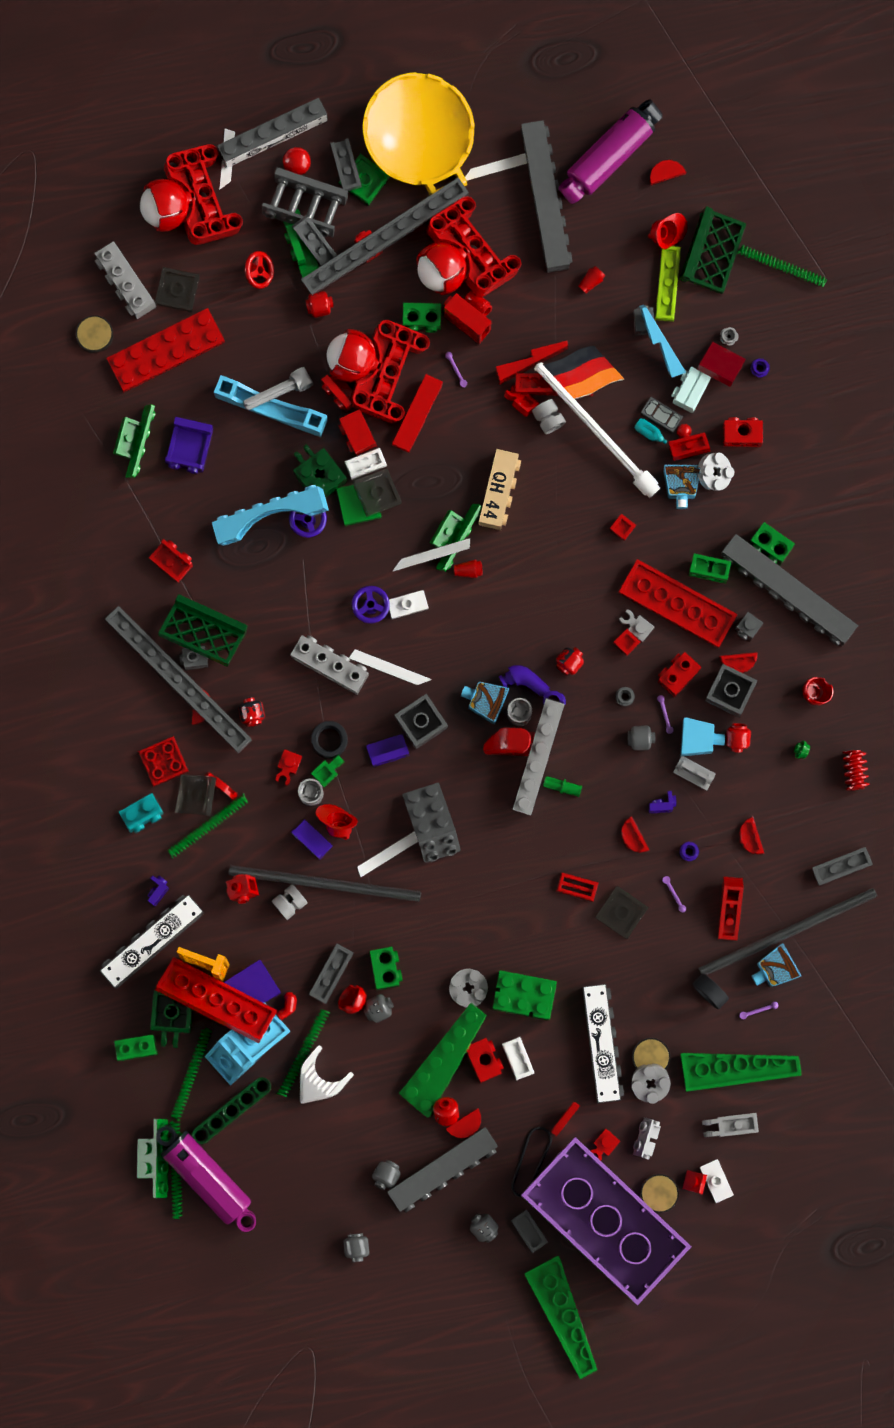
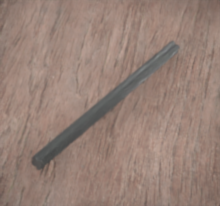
(336, 885)
(786, 932)

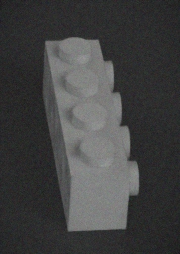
(125, 280)
(329, 664)

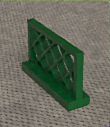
(698, 243)
(213, 620)

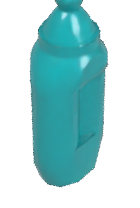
(649, 431)

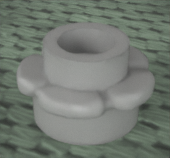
(728, 331)

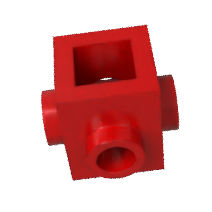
(242, 888)

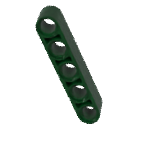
(222, 1112)

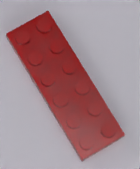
(166, 350)
(677, 603)
(216, 1000)

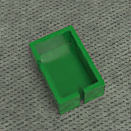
(524, 994)

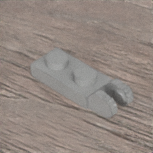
(733, 1125)

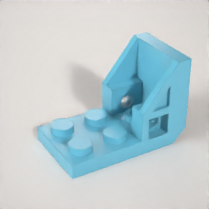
(237, 1053)

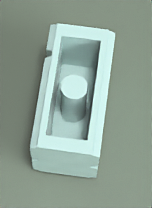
(691, 389)

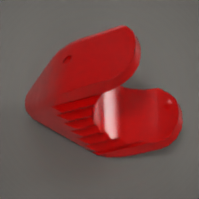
(510, 742)

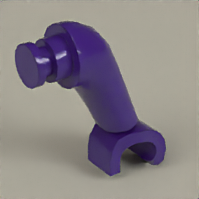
(524, 676)

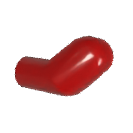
(289, 1007)

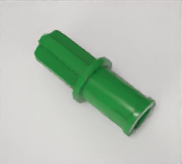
(562, 786)

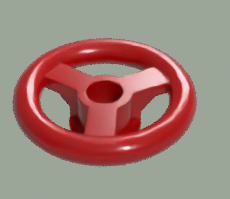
(256, 269)

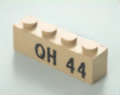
(498, 489)

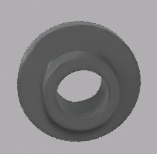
(625, 690)

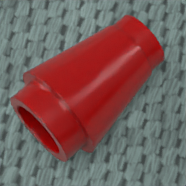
(591, 279)
(479, 303)
(469, 569)

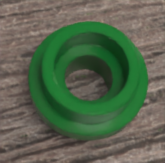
(801, 750)

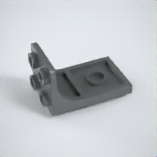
(432, 822)

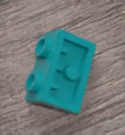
(141, 813)

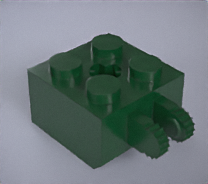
(319, 463)
(163, 1022)

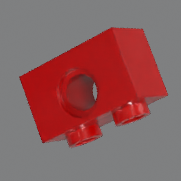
(732, 438)
(489, 1071)

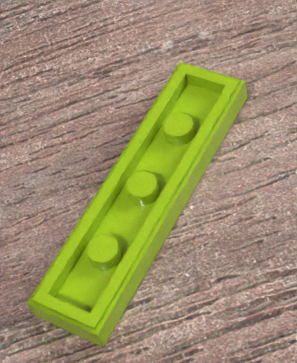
(667, 284)

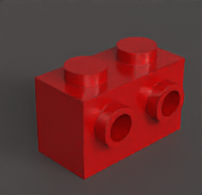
(357, 432)
(679, 674)

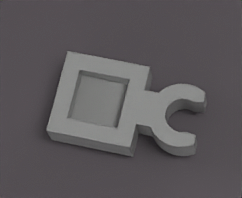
(638, 627)

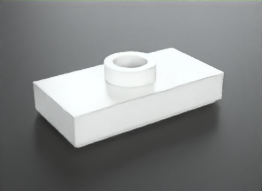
(365, 463)
(408, 604)
(518, 1058)
(716, 1181)

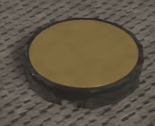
(94, 334)
(651, 1051)
(659, 1193)

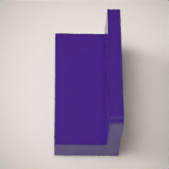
(387, 750)
(311, 839)

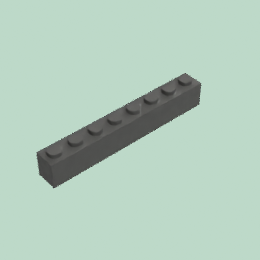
(545, 196)
(789, 590)

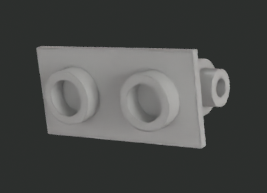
(694, 773)
(648, 1129)

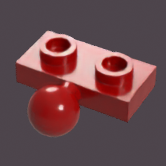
(688, 445)

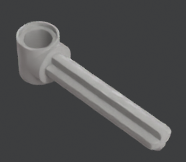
(298, 381)

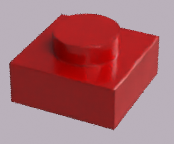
(622, 527)
(626, 642)
(694, 1182)

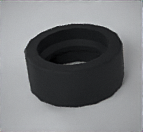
(329, 725)
(710, 991)

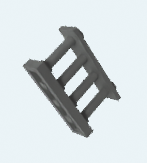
(301, 185)

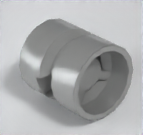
(548, 415)
(519, 712)
(310, 792)
(288, 909)

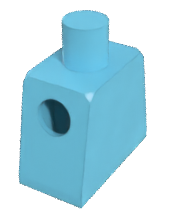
(699, 737)

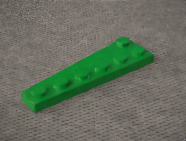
(437, 1070)
(721, 1070)
(556, 1300)

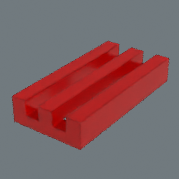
(575, 894)

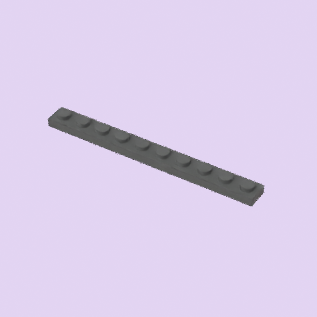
(384, 237)
(178, 679)

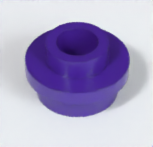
(759, 362)
(691, 845)

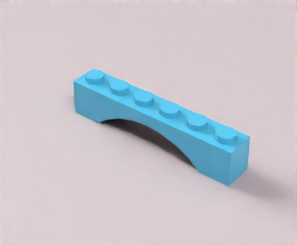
(292, 415)
(234, 527)

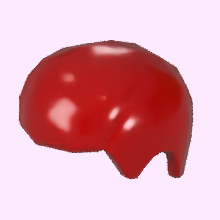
(297, 160)
(817, 691)
(352, 999)

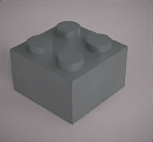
(731, 690)
(421, 721)

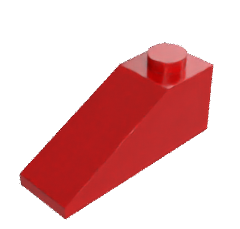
(730, 908)

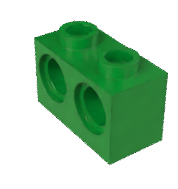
(422, 311)
(775, 539)
(709, 568)
(380, 969)
(136, 1047)

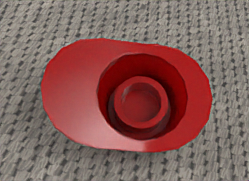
(668, 230)
(337, 821)

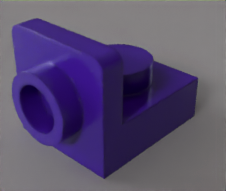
(660, 806)
(157, 894)

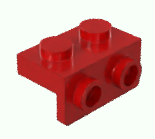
(340, 392)
(171, 560)

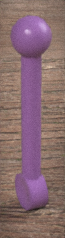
(463, 383)
(669, 729)
(666, 880)
(743, 1015)

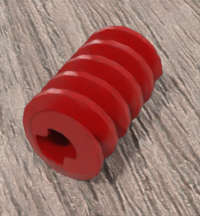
(855, 770)

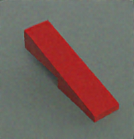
(538, 355)
(417, 413)

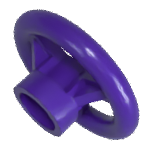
(308, 525)
(359, 613)

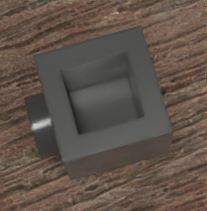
(640, 328)
(748, 627)
(193, 660)

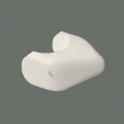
(312, 1086)

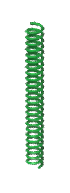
(784, 266)
(206, 827)
(315, 1028)
(191, 1073)
(177, 1209)

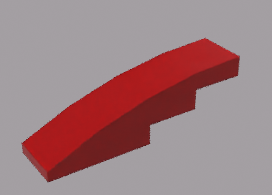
(534, 384)

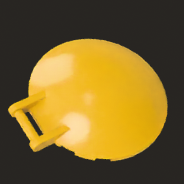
(419, 129)

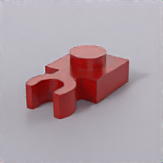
(522, 402)
(289, 764)
(605, 1144)

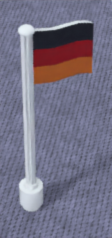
(580, 376)

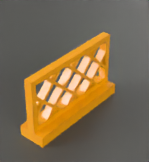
(217, 967)

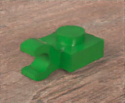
(326, 772)

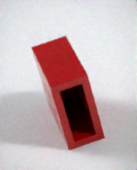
(467, 318)

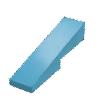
(655, 335)

